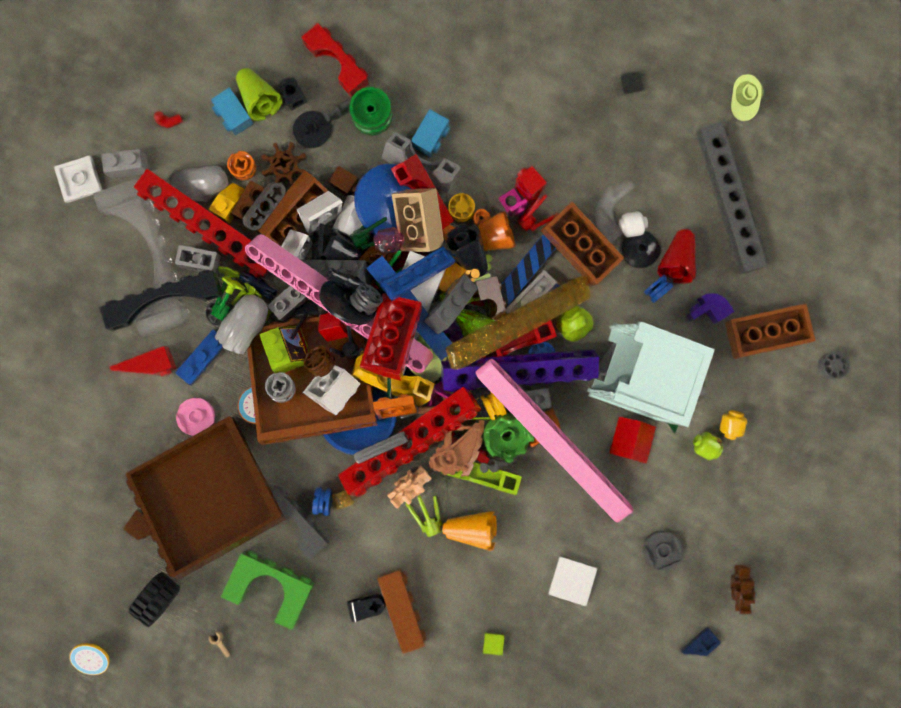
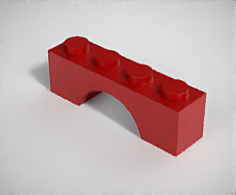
(320, 43)
(413, 175)
(535, 336)

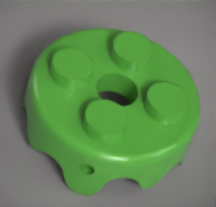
(506, 447)

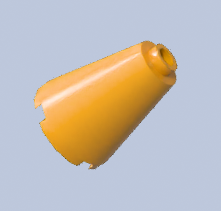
(473, 529)

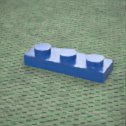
(200, 358)

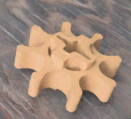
(409, 487)

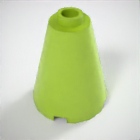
(257, 95)

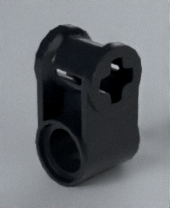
(362, 607)

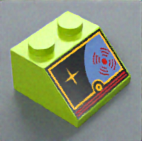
(282, 351)

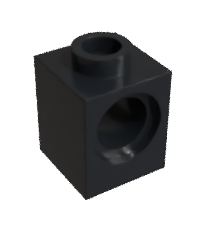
(297, 98)

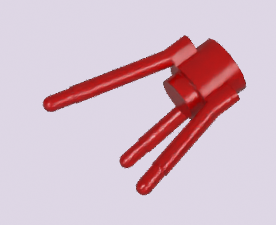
(527, 220)

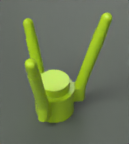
(431, 525)

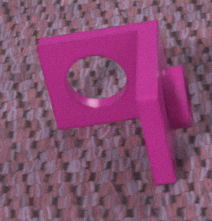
(518, 208)
(437, 393)

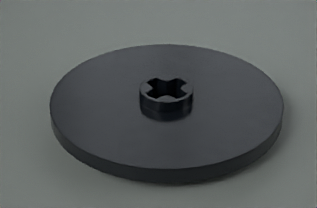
(338, 303)

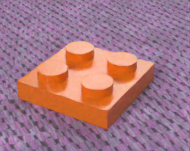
(395, 407)

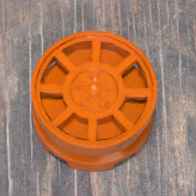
(241, 165)

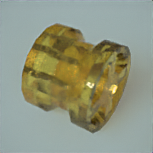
(342, 500)

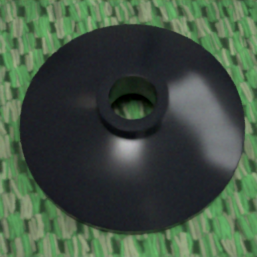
(639, 258)

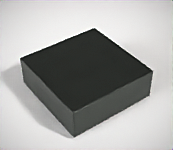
(632, 82)

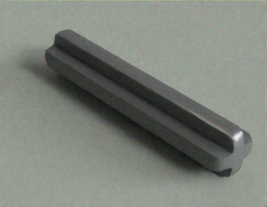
(381, 447)

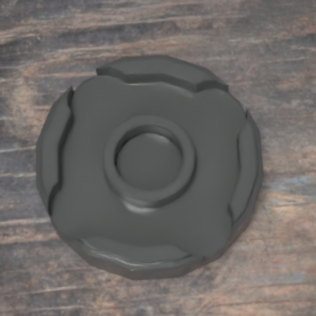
(662, 550)

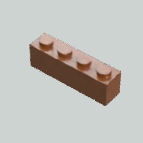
(401, 610)

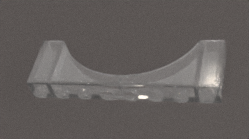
(125, 204)

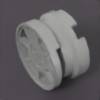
(279, 387)

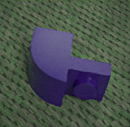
(714, 305)

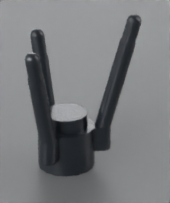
(350, 349)

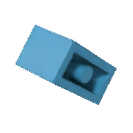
(232, 111)
(430, 133)

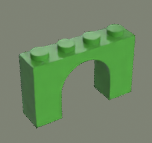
(295, 587)

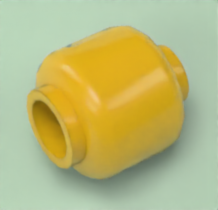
(733, 424)

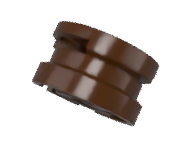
(320, 362)

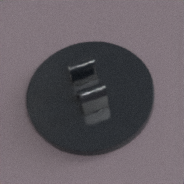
(311, 129)

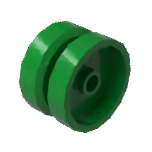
(369, 100)

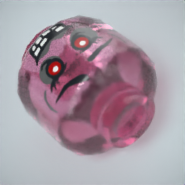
(388, 240)

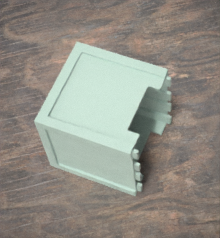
(653, 373)

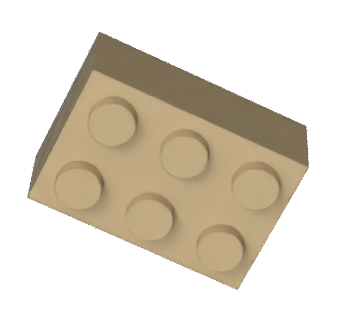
(418, 219)

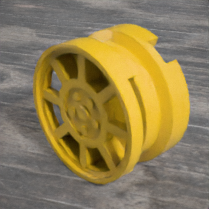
(461, 207)
(493, 406)

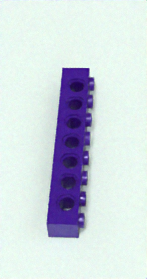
(530, 363)

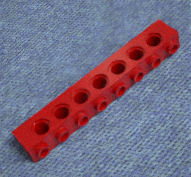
(150, 181)
(430, 420)

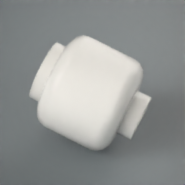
(633, 224)

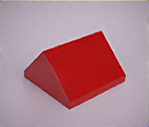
(632, 439)

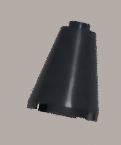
(341, 248)
(467, 248)

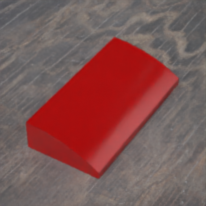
(391, 337)

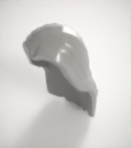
(200, 182)
(242, 324)

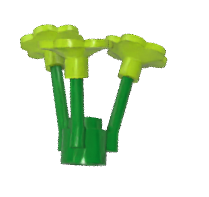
(221, 310)

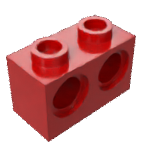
(530, 184)

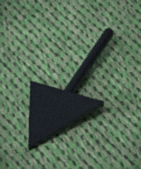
(307, 308)

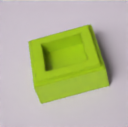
(493, 643)

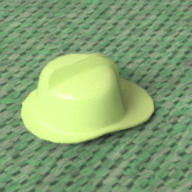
(746, 97)

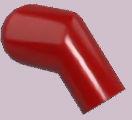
(166, 121)

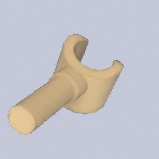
(220, 644)

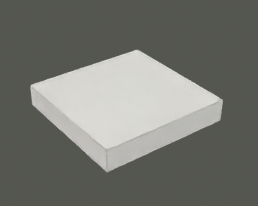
(78, 179)
(572, 581)

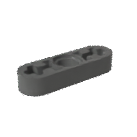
(268, 191)

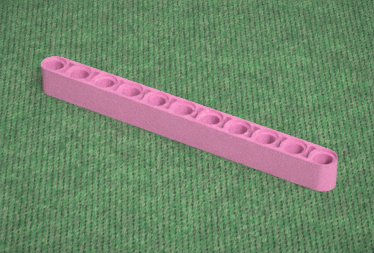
(309, 282)
(554, 440)

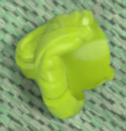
(575, 323)

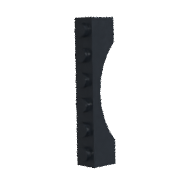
(124, 312)

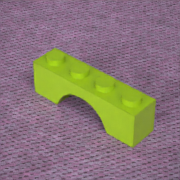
(498, 480)

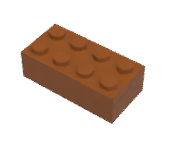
(582, 244)
(769, 331)

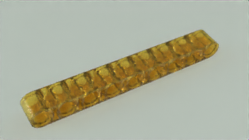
(517, 323)

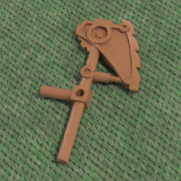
(462, 453)

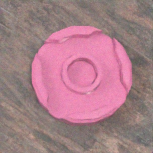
(195, 416)

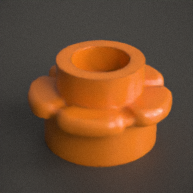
(480, 213)

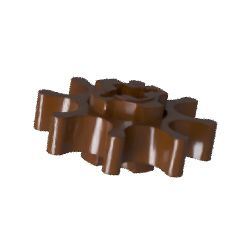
(280, 157)
(742, 589)

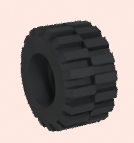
(154, 599)

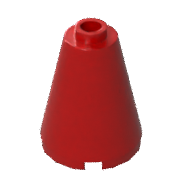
(680, 258)

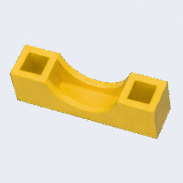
(413, 385)

